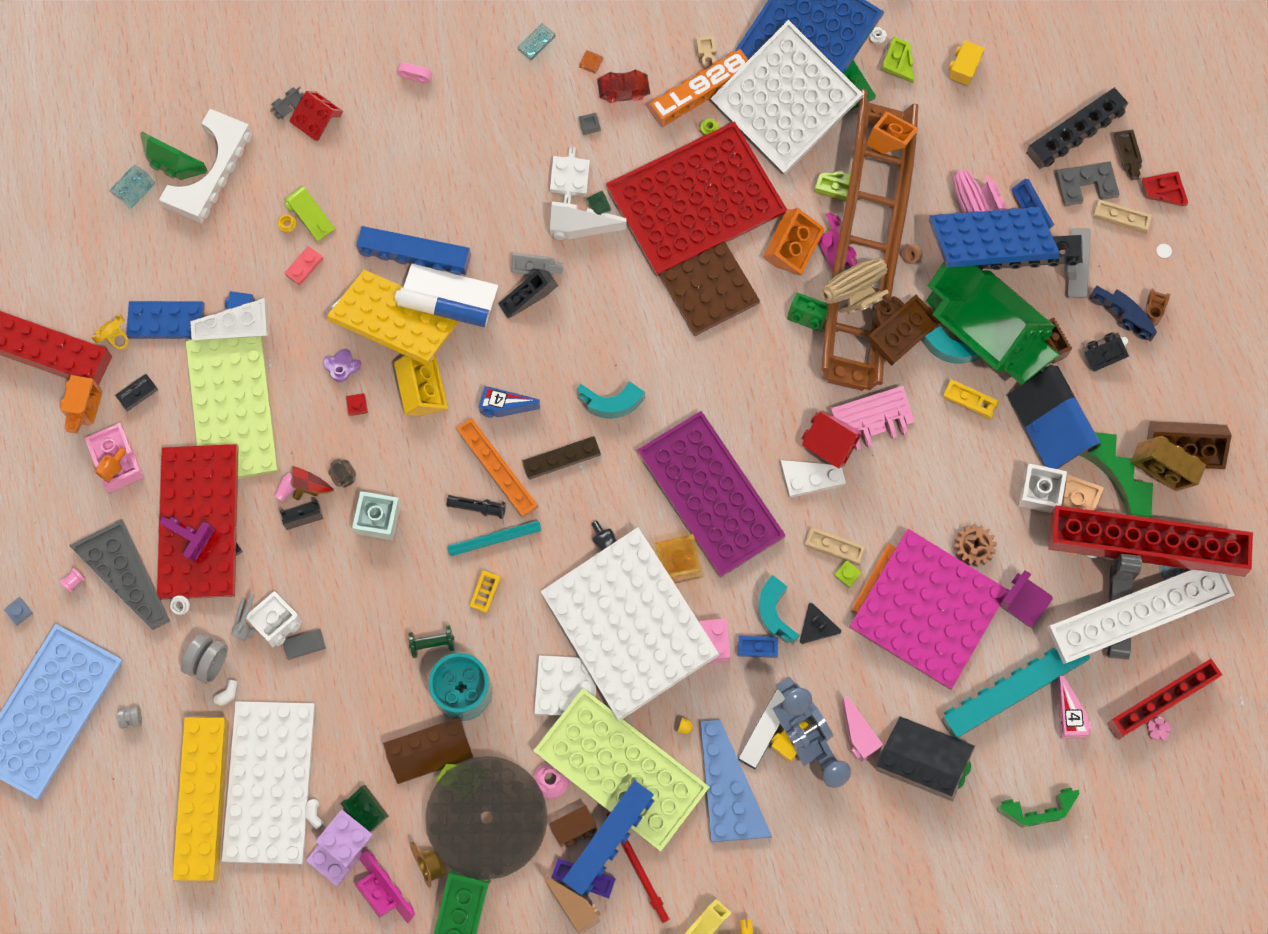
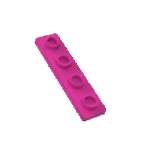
(830, 242)
(380, 891)

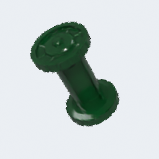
(431, 641)

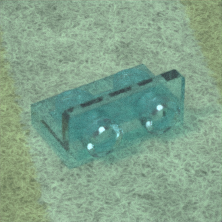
(132, 186)

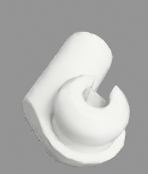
(227, 695)
(311, 813)

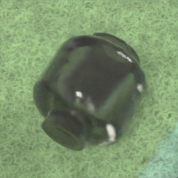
(342, 473)

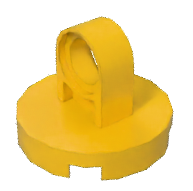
(109, 331)

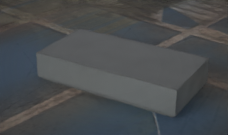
(304, 644)

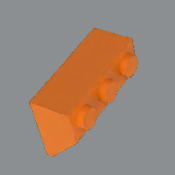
(794, 241)

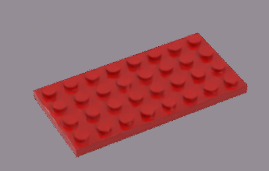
(196, 488)

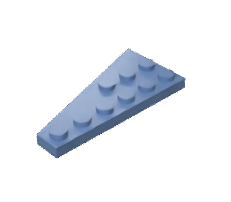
(731, 802)

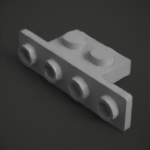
(1079, 273)

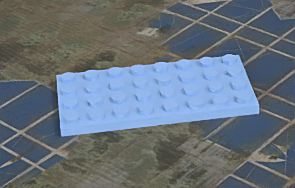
(51, 708)

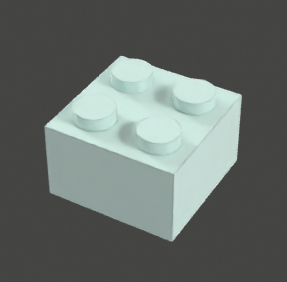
(376, 516)

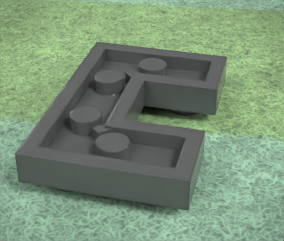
(1099, 174)

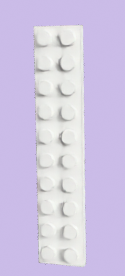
(1138, 613)

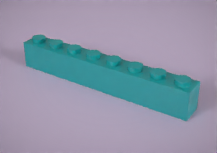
(1008, 692)

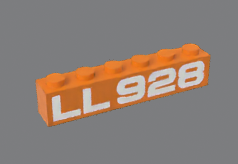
(696, 90)

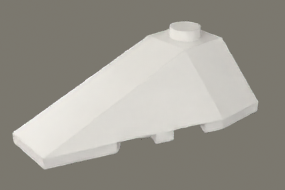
(574, 223)

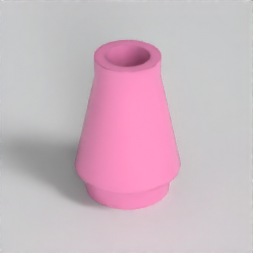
(285, 488)

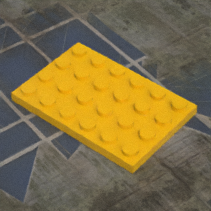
(371, 312)

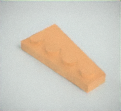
(1081, 495)

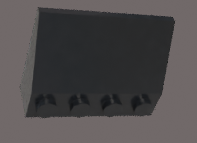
(925, 758)

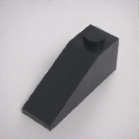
(528, 293)

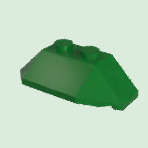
(171, 160)

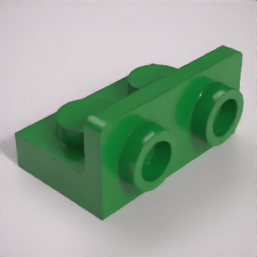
(808, 312)

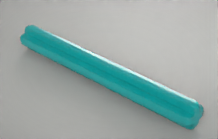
(494, 538)

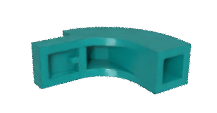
(947, 349)
(614, 406)
(769, 597)

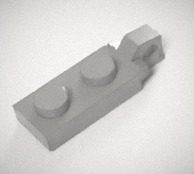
(529, 264)

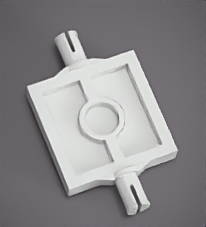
(569, 176)

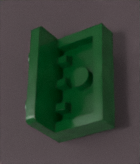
(365, 809)

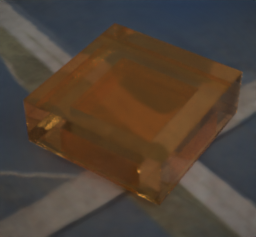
(591, 62)

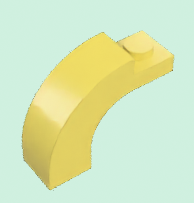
(710, 919)

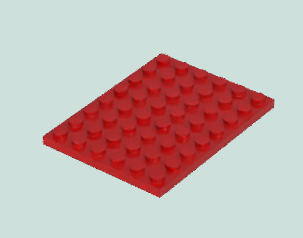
(696, 198)

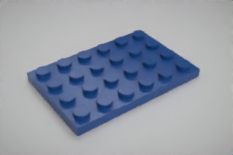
(993, 237)

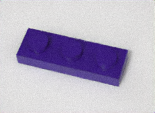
(602, 887)

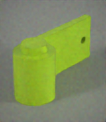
(309, 212)

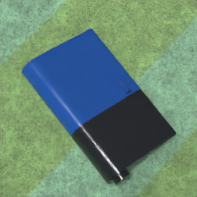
(1054, 418)

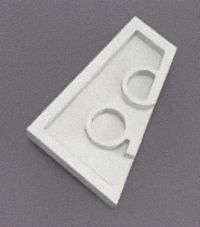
(808, 477)

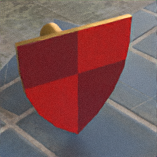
(308, 483)

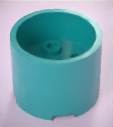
(454, 672)

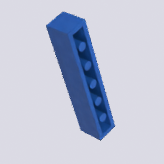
(413, 250)
(608, 837)

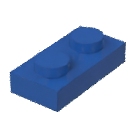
(758, 646)

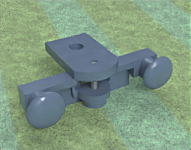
(811, 742)

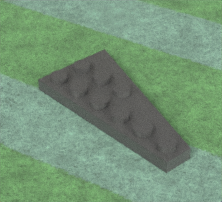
(119, 565)

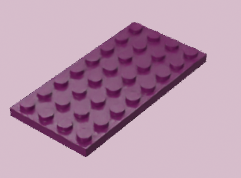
(711, 493)

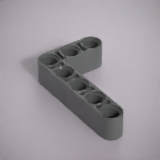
(1121, 579)

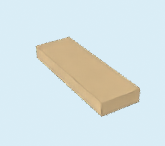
(1122, 216)
(835, 546)

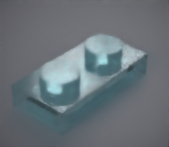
(536, 41)

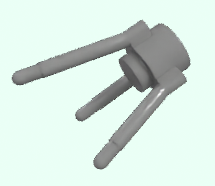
(240, 628)

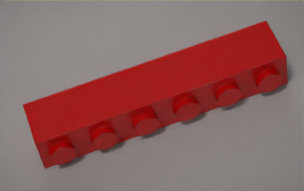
(1164, 699)

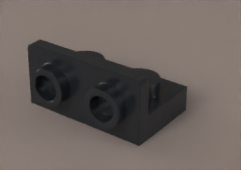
(1105, 351)

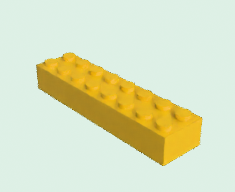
(201, 800)

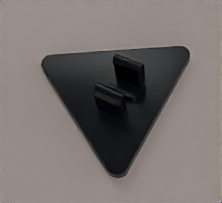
(817, 626)

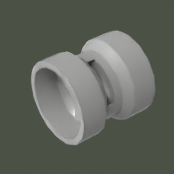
(129, 717)

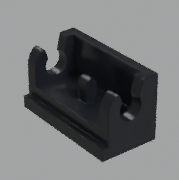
(301, 515)

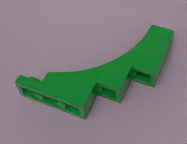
(1134, 494)

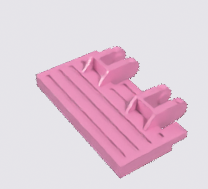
(874, 412)

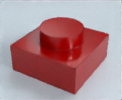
(357, 404)

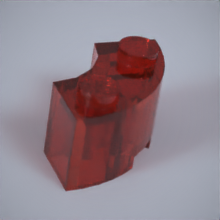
(623, 86)

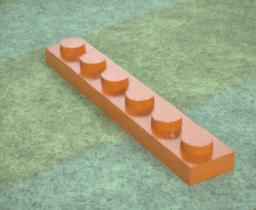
(497, 467)

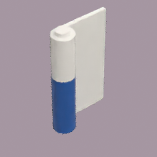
(447, 295)

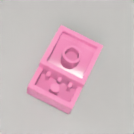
(108, 443)

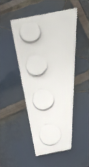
(238, 322)

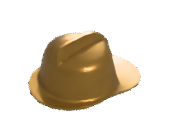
(429, 863)

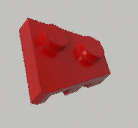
(1165, 188)

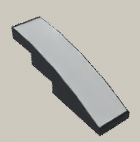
(762, 734)

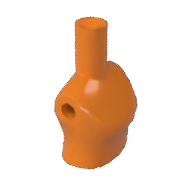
(110, 466)

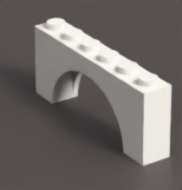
(196, 199)

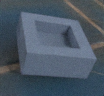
(18, 611)

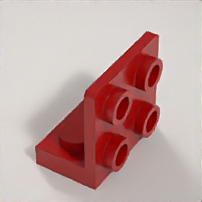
(314, 114)

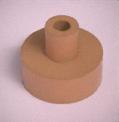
(912, 253)

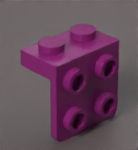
(1025, 599)

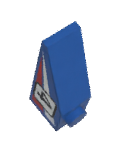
(505, 403)

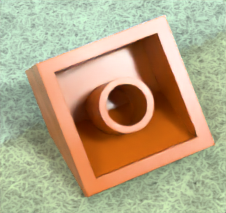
(890, 134)

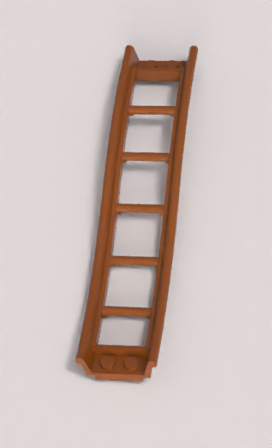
(838, 369)

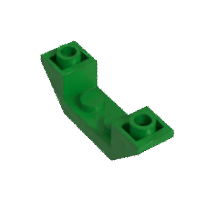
(1013, 810)

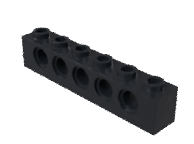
(1110, 100)
(1072, 257)

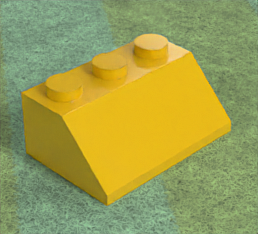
(420, 386)

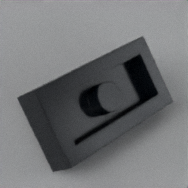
(136, 392)

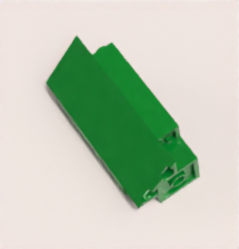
(992, 320)

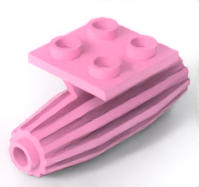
(974, 198)

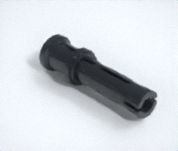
(485, 507)

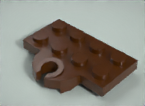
(900, 327)

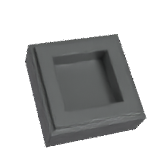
(589, 123)

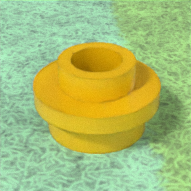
(284, 219)

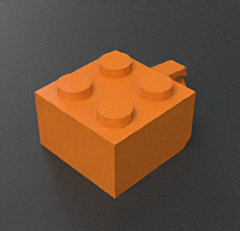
(80, 402)

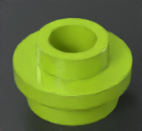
(705, 130)

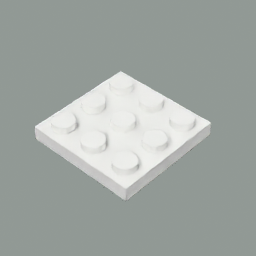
(559, 683)

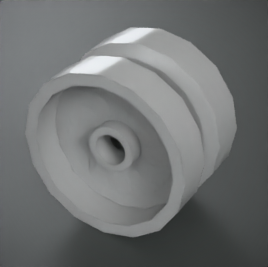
(204, 658)

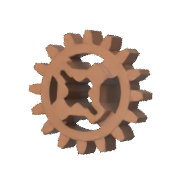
(982, 546)

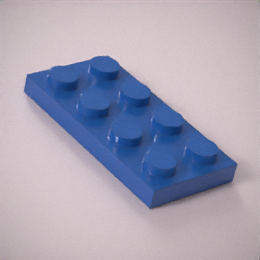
(162, 319)

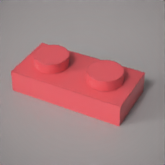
(304, 265)

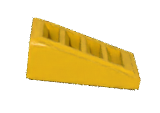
(484, 574)

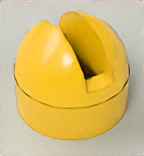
(685, 726)

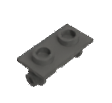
(281, 106)

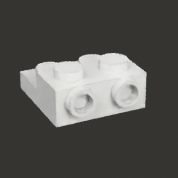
(274, 619)

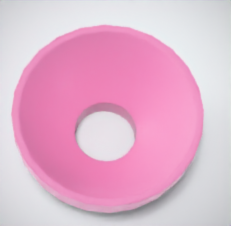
(551, 791)

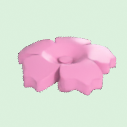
(1159, 729)

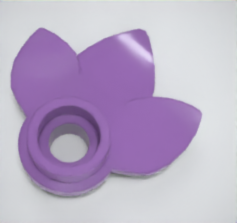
(341, 363)

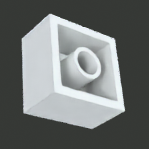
(1042, 488)

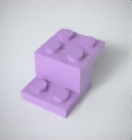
(339, 848)

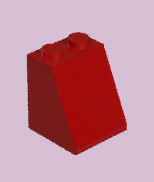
(831, 438)

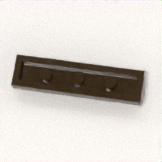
(561, 457)

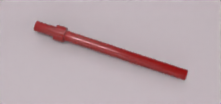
(656, 902)

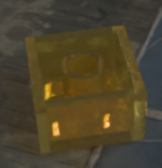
(680, 558)

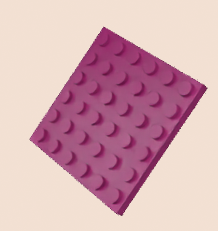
(928, 609)

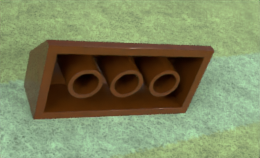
(1204, 441)
(428, 750)

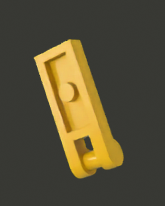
(970, 399)

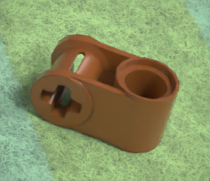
(1156, 304)

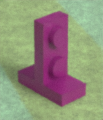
(197, 539)

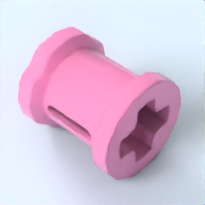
(72, 580)

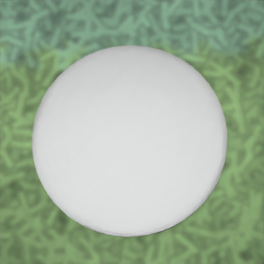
(1164, 250)

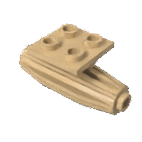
(856, 286)

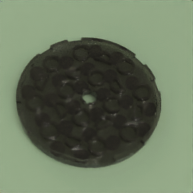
(456, 813)

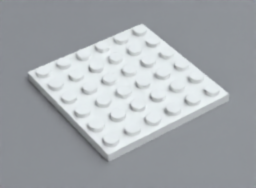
(787, 97)

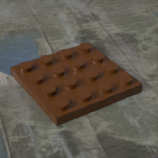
(709, 288)

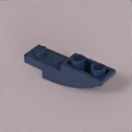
(1131, 314)

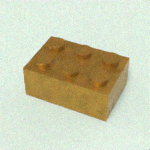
(1168, 463)

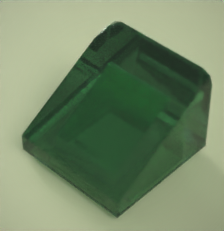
(598, 203)

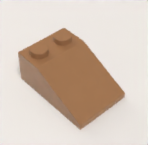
(578, 909)

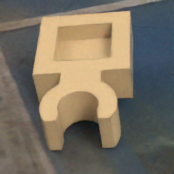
(706, 48)

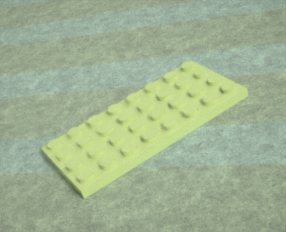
(233, 400)
(606, 758)

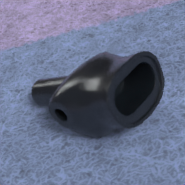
(603, 538)

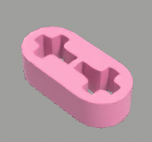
(414, 72)

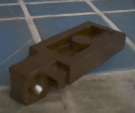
(1129, 152)

